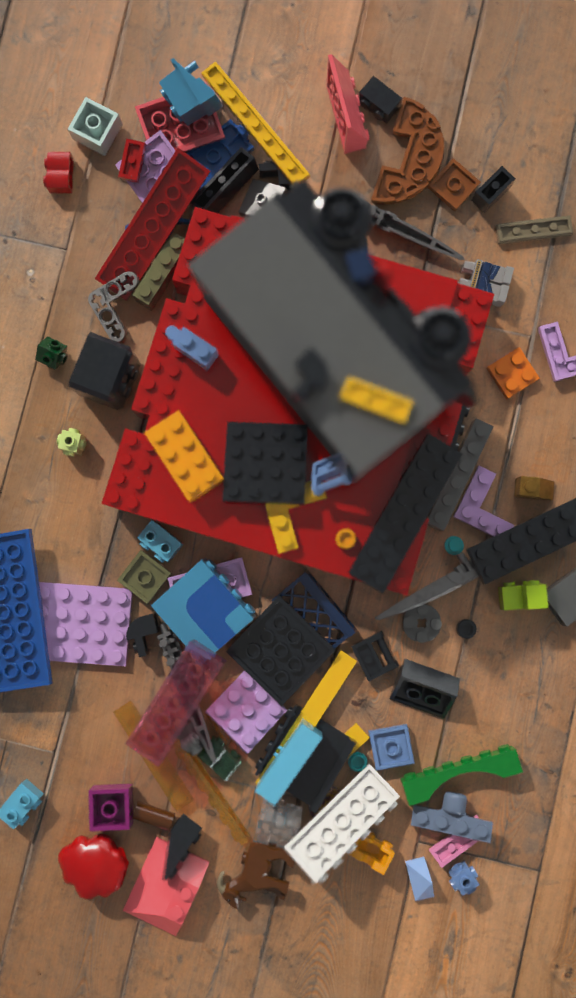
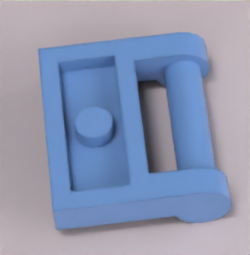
(327, 469)

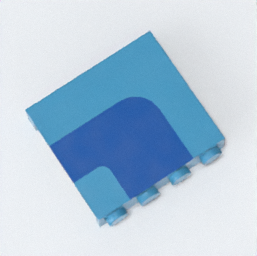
(204, 607)

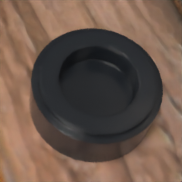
(466, 628)

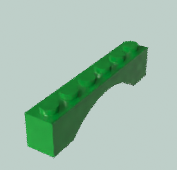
(422, 785)

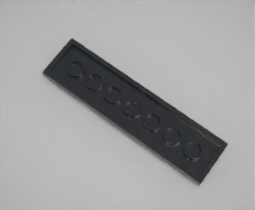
(405, 513)
(525, 542)

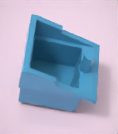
(188, 95)

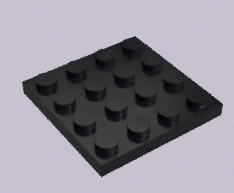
(265, 463)
(280, 650)

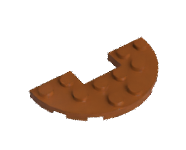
(421, 158)

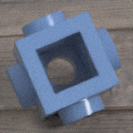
(463, 878)

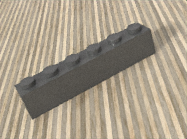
(471, 449)

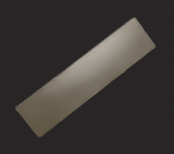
(534, 229)

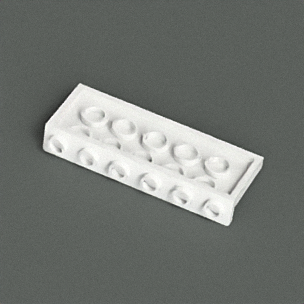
(342, 824)

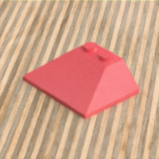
(165, 902)

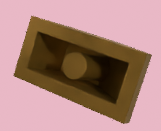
(534, 488)

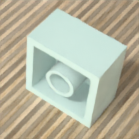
(95, 126)

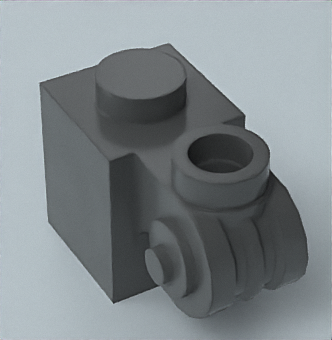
(190, 740)

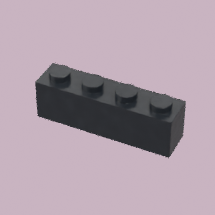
(226, 182)

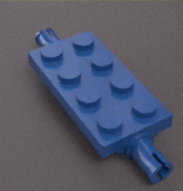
(216, 154)

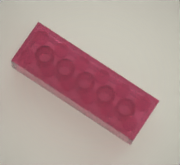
(176, 702)

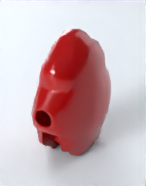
(93, 865)

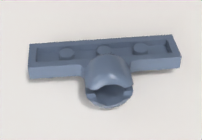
(452, 819)

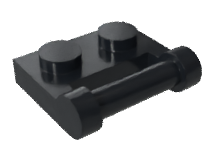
(368, 658)

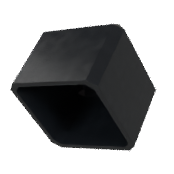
(105, 371)

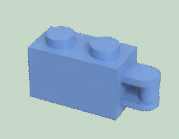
(192, 346)

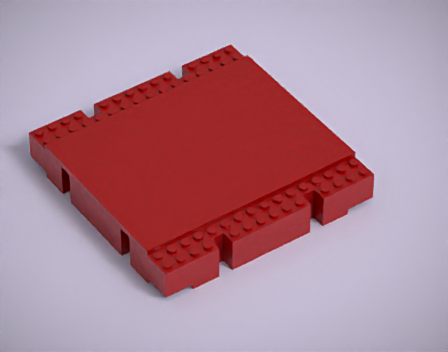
(241, 392)

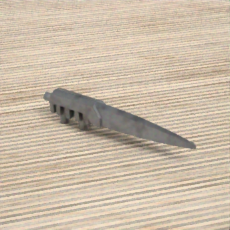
(388, 222)
(463, 574)
(172, 652)

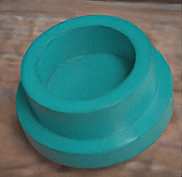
(454, 545)
(357, 761)

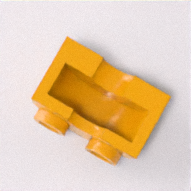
(374, 852)

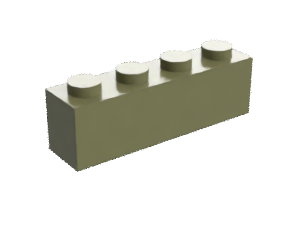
(160, 273)

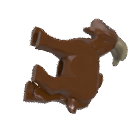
(256, 874)

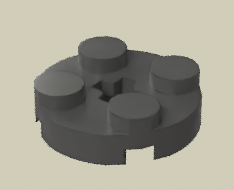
(421, 634)

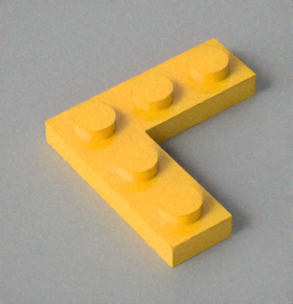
(281, 521)

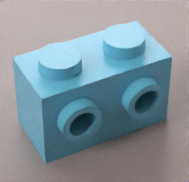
(160, 541)
(20, 803)

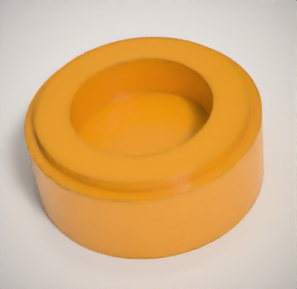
(345, 538)

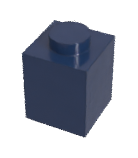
(360, 266)

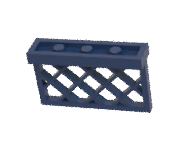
(326, 602)

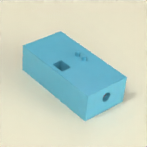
(288, 761)

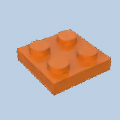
(513, 373)

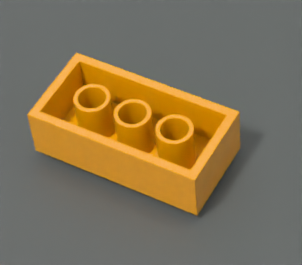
(184, 456)

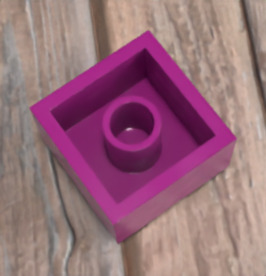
(111, 807)

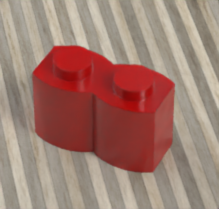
(59, 172)

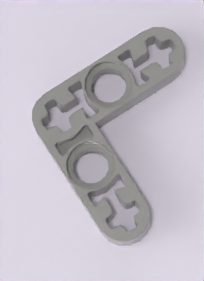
(107, 298)

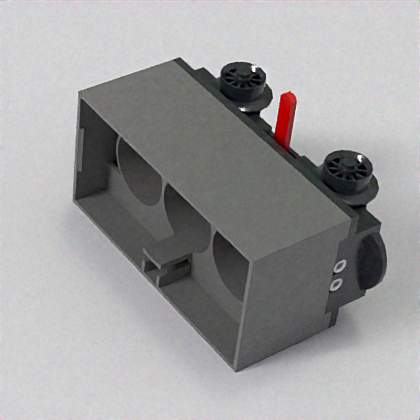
(287, 288)

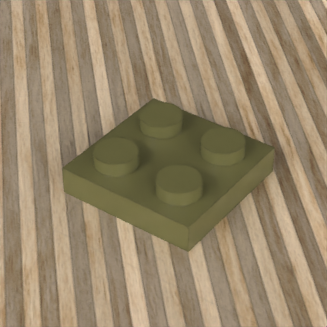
(144, 576)

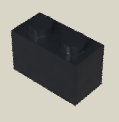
(379, 99)
(493, 189)

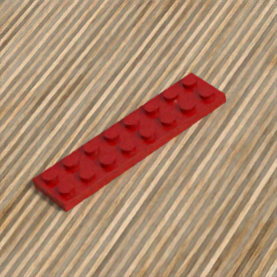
(154, 220)

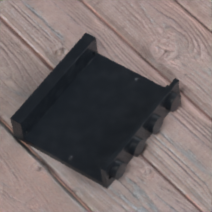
(320, 768)

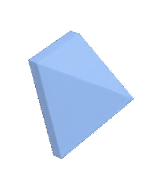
(419, 878)

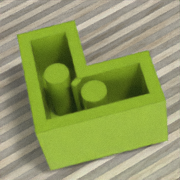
(526, 596)

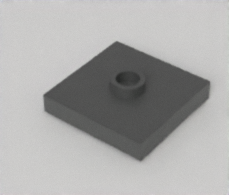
(258, 194)

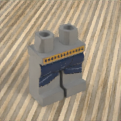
(488, 278)

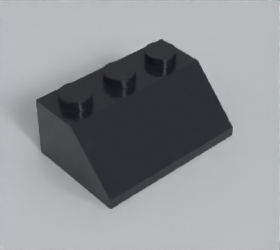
(425, 688)

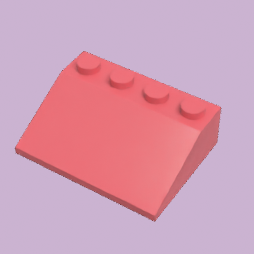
(345, 106)
(158, 116)

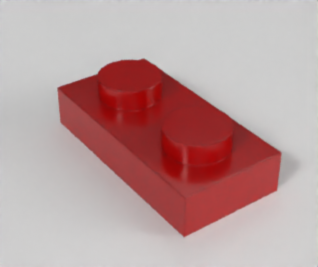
(132, 160)

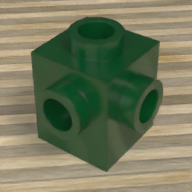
(51, 353)

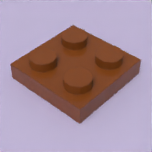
(454, 184)

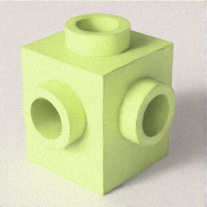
(78, 442)

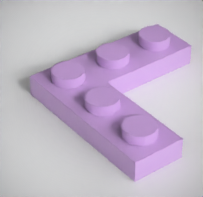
(556, 354)
(469, 507)

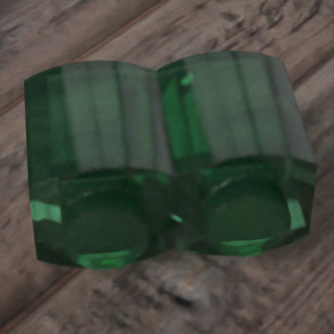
(226, 759)

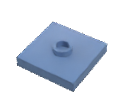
(391, 747)

